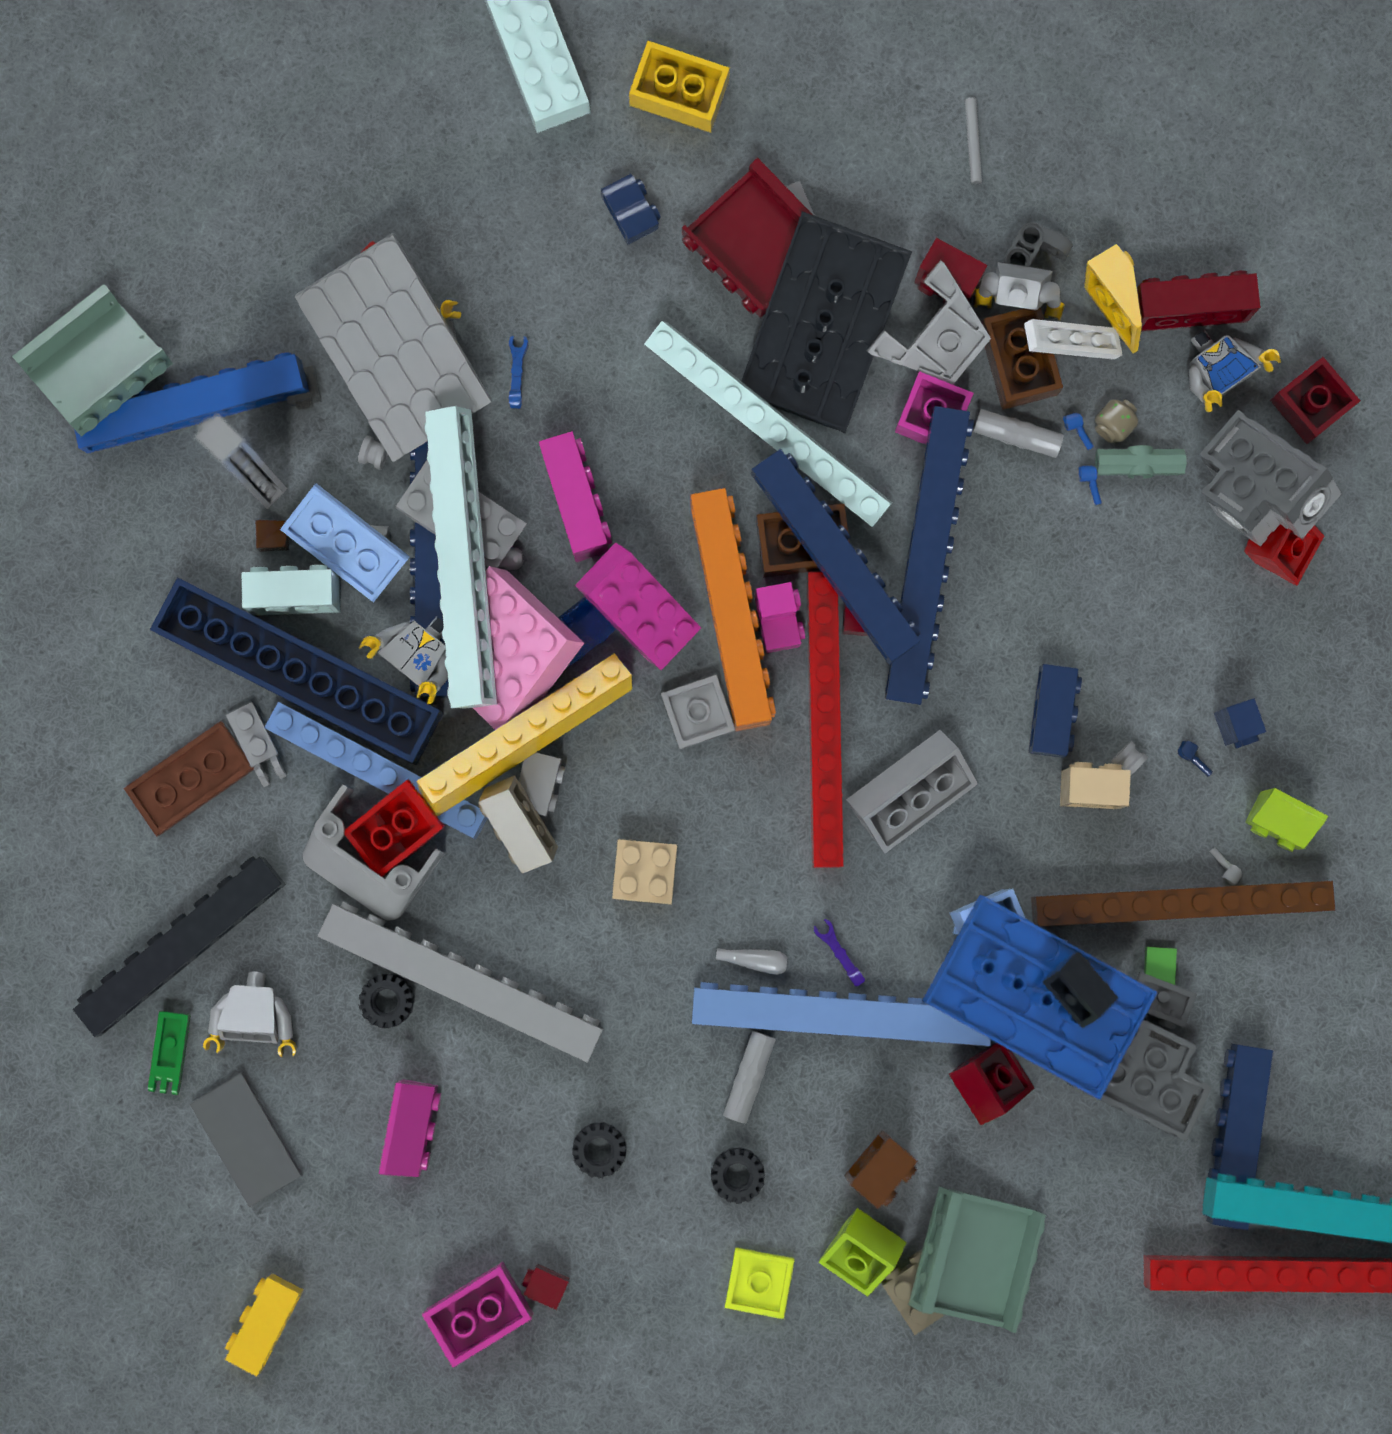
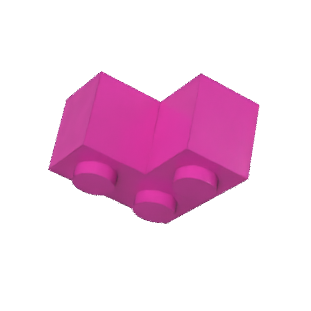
(777, 617)

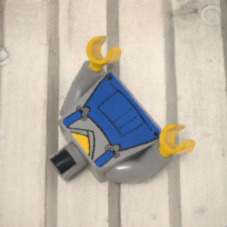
(1224, 366)

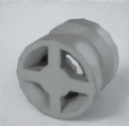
(372, 453)
(1129, 757)

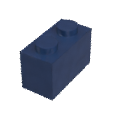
(1240, 723)

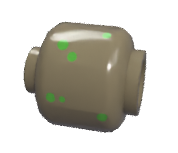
(1116, 420)

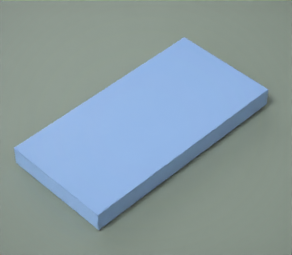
(344, 542)

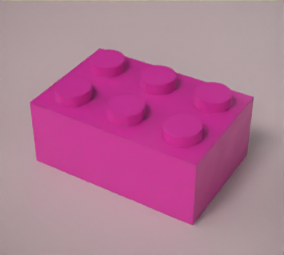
(477, 1314)

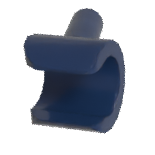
(1187, 751)

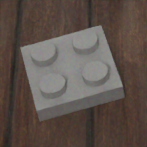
(698, 712)

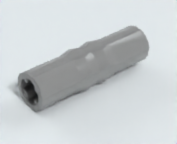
(1018, 433)
(749, 1077)

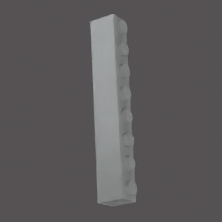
(240, 460)

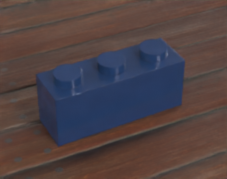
(1054, 711)

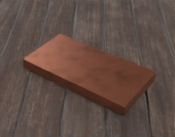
(189, 778)

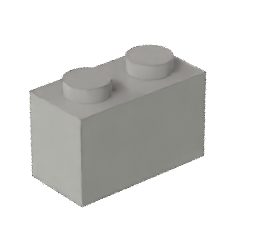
(539, 781)

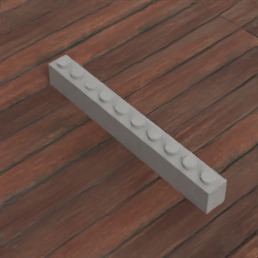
(461, 982)

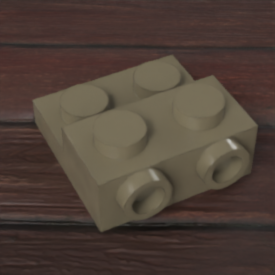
(899, 1288)

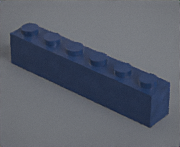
(1241, 1117)

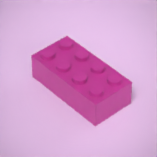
(574, 497)
(638, 606)

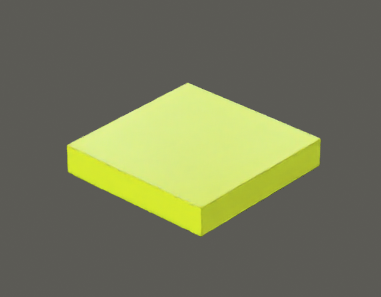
(759, 1283)

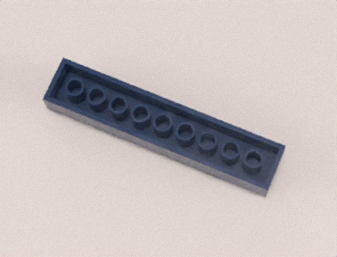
(296, 671)

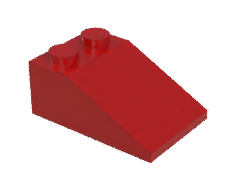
(394, 829)

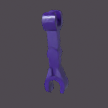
(840, 953)

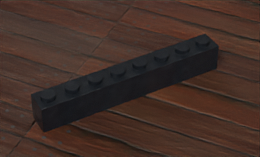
(179, 946)

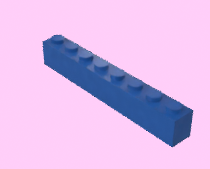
(194, 402)

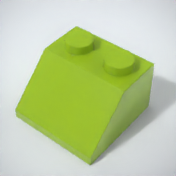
(1284, 819)
(863, 1252)

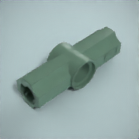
(1140, 461)

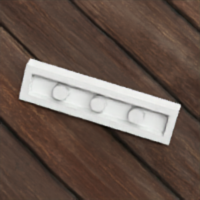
(1072, 339)

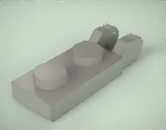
(255, 741)

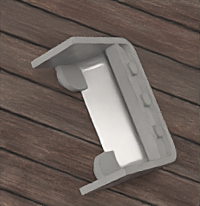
(382, 896)

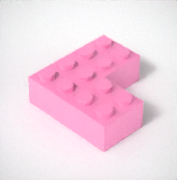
(527, 646)

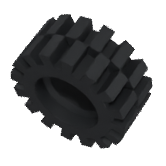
(368, 1004)
(593, 1167)
(745, 1192)

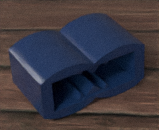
(630, 209)

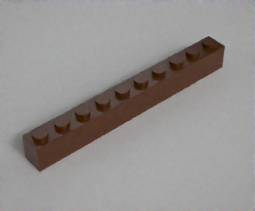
(1183, 903)

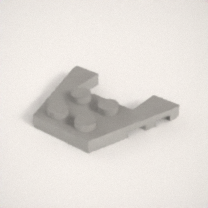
(947, 341)

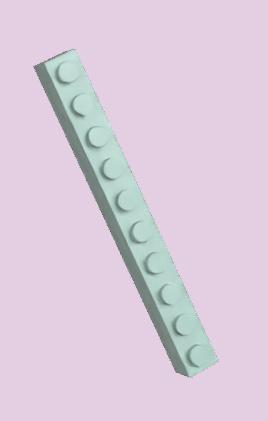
(768, 423)
(460, 558)

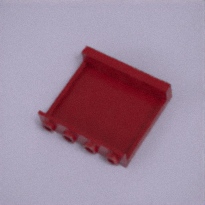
(748, 235)

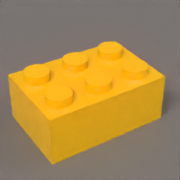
(679, 86)

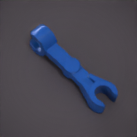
(518, 354)

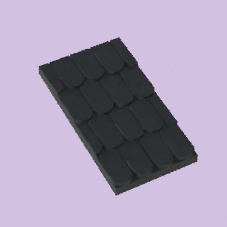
(823, 321)

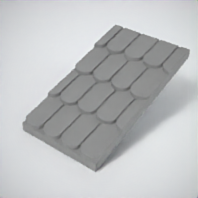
(390, 344)

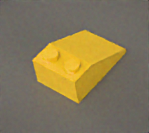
(1114, 290)

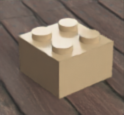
(1095, 787)
(644, 871)

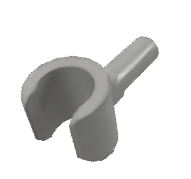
(1233, 873)

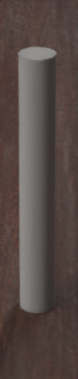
(973, 140)

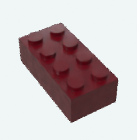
(1198, 300)

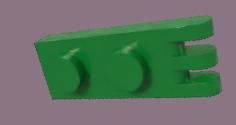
(169, 1051)

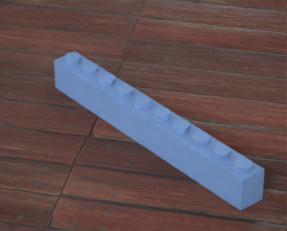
(828, 1014)

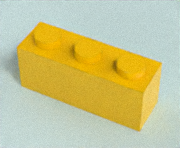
(262, 1324)

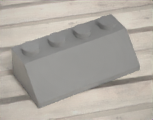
(912, 791)

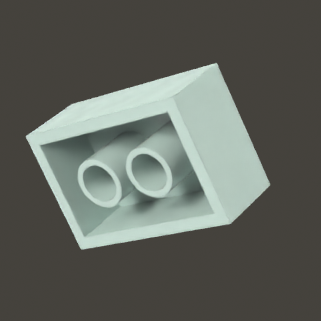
(290, 591)

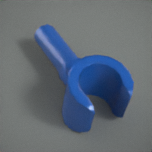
(1075, 421)
(1089, 473)

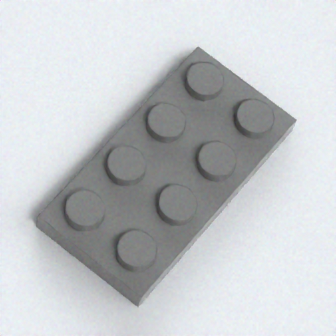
(498, 525)

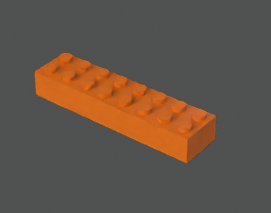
(730, 609)

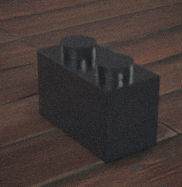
(1080, 989)

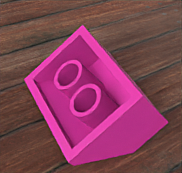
(409, 1129)

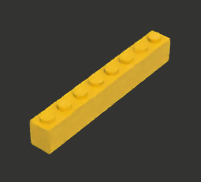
(525, 735)

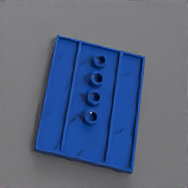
(997, 989)

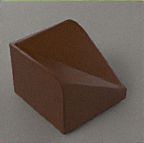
(270, 537)

